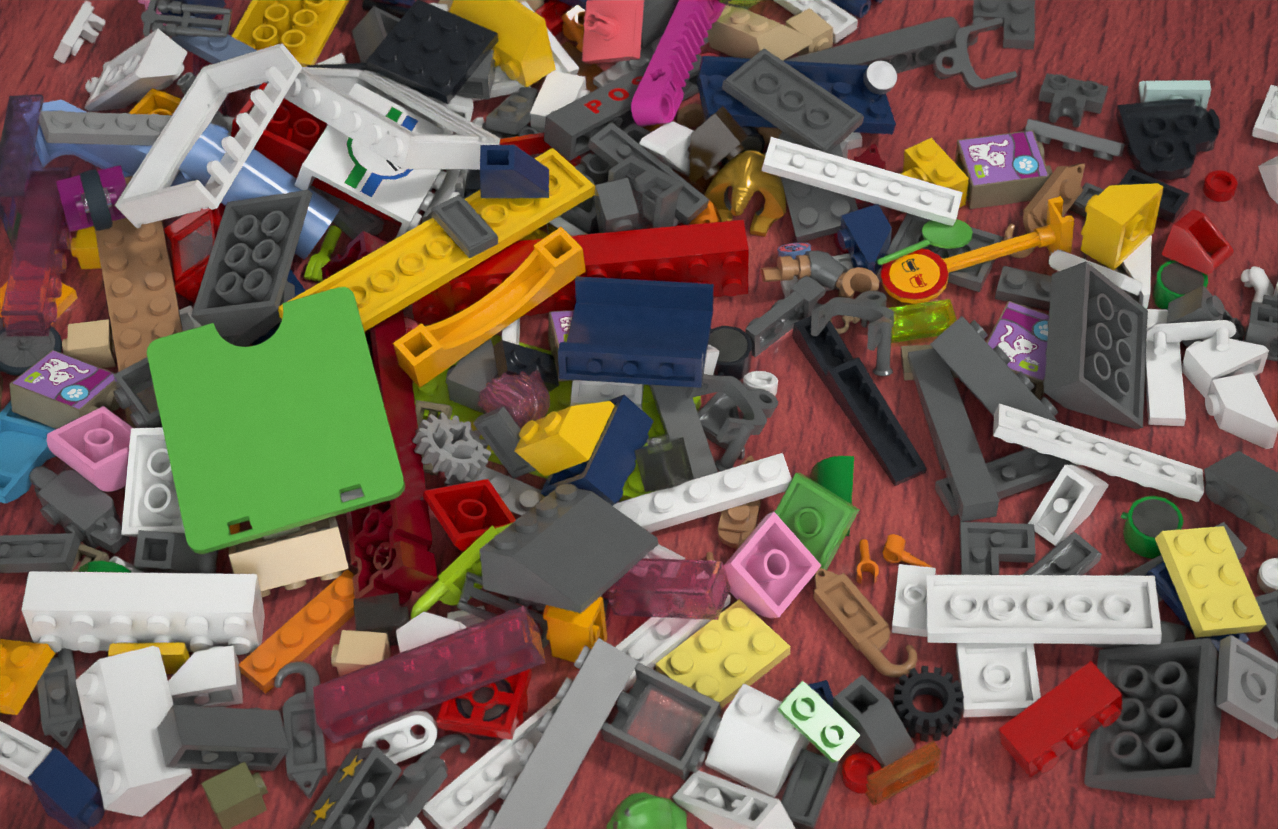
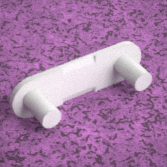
(1177, 332)

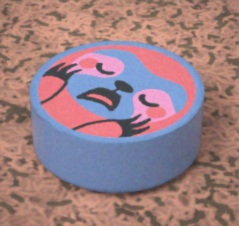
(793, 249)

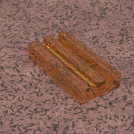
(903, 773)

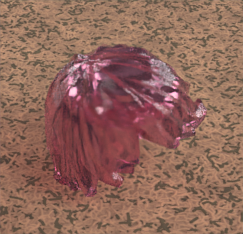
(520, 394)

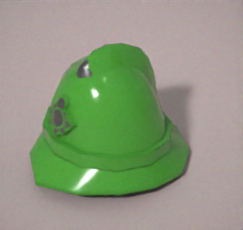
(647, 812)

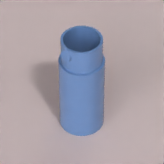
(258, 179)

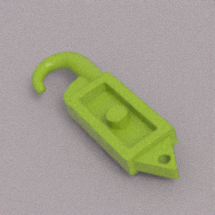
(452, 579)

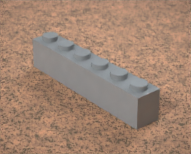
(564, 740)

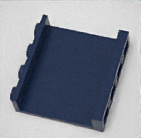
(638, 332)

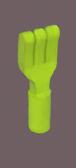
(316, 262)

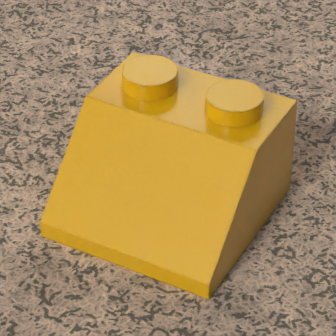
(1120, 221)
(563, 437)

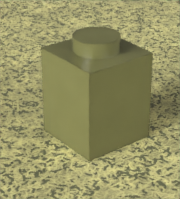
(235, 795)

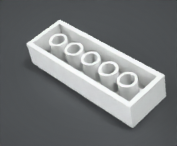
(110, 607)

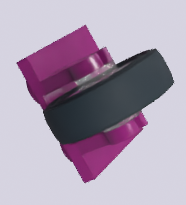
(92, 198)

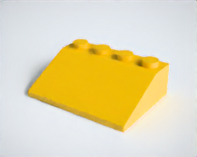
(297, 24)

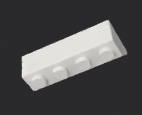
(122, 708)

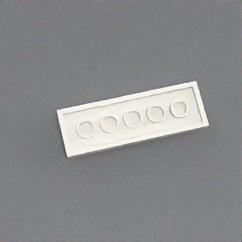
(1042, 609)

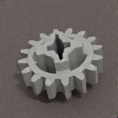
(451, 447)

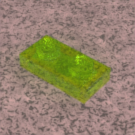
(922, 320)

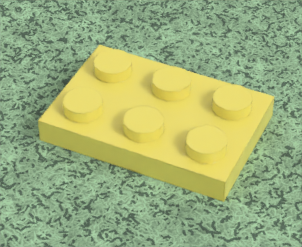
(1210, 581)
(725, 654)

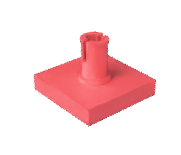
(612, 30)

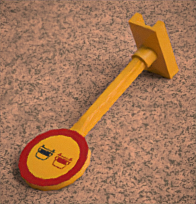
(925, 274)

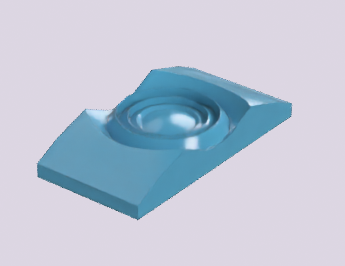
(21, 450)

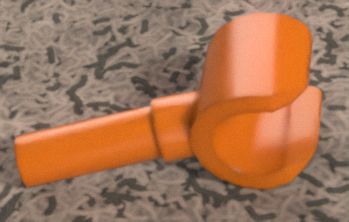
(894, 552)
(866, 563)

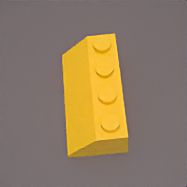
(522, 37)

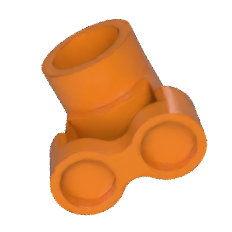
(574, 25)

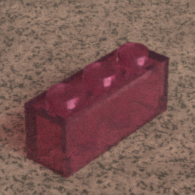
(671, 589)

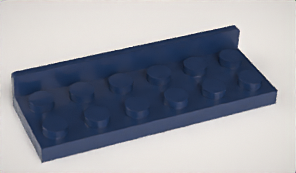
(840, 80)

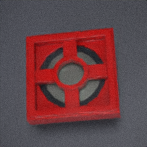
(489, 710)

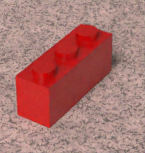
(1061, 720)

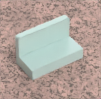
(1169, 90)

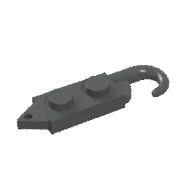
(60, 698)
(306, 740)
(416, 785)

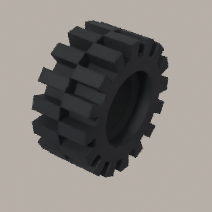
(928, 684)

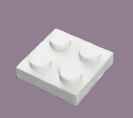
(997, 678)

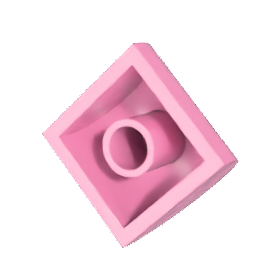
(95, 448)
(770, 568)

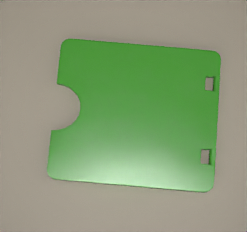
(274, 424)

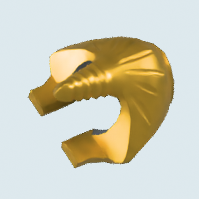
(746, 178)

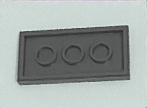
(792, 102)

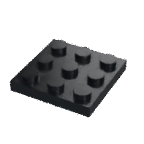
(432, 51)

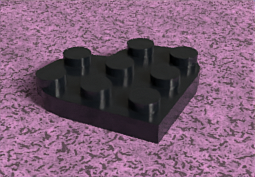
(1167, 135)

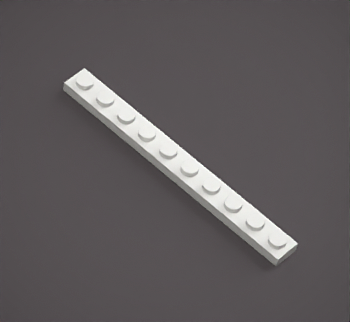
(485, 779)

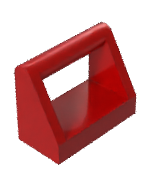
(1192, 238)

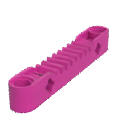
(661, 86)

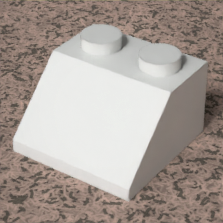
(756, 743)

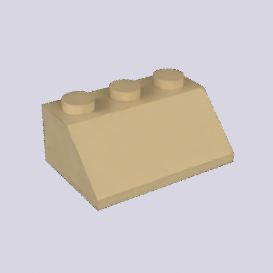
(747, 33)
(292, 557)

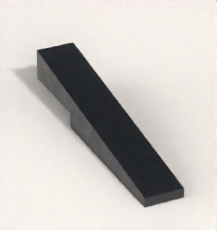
(859, 400)

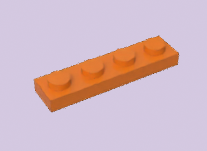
(302, 633)

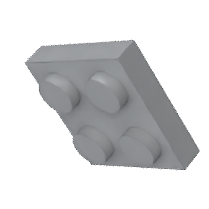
(1248, 685)

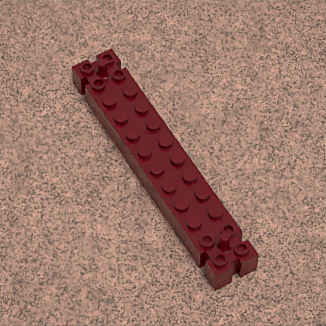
(394, 536)

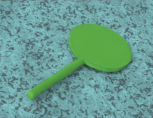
(938, 235)

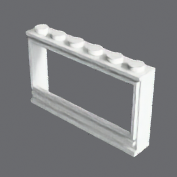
(326, 96)
(149, 192)

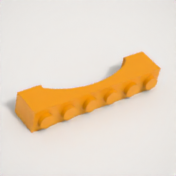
(435, 347)

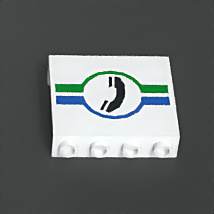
(370, 176)

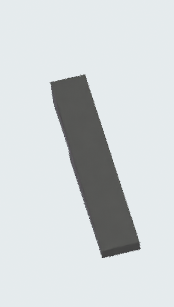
(953, 437)

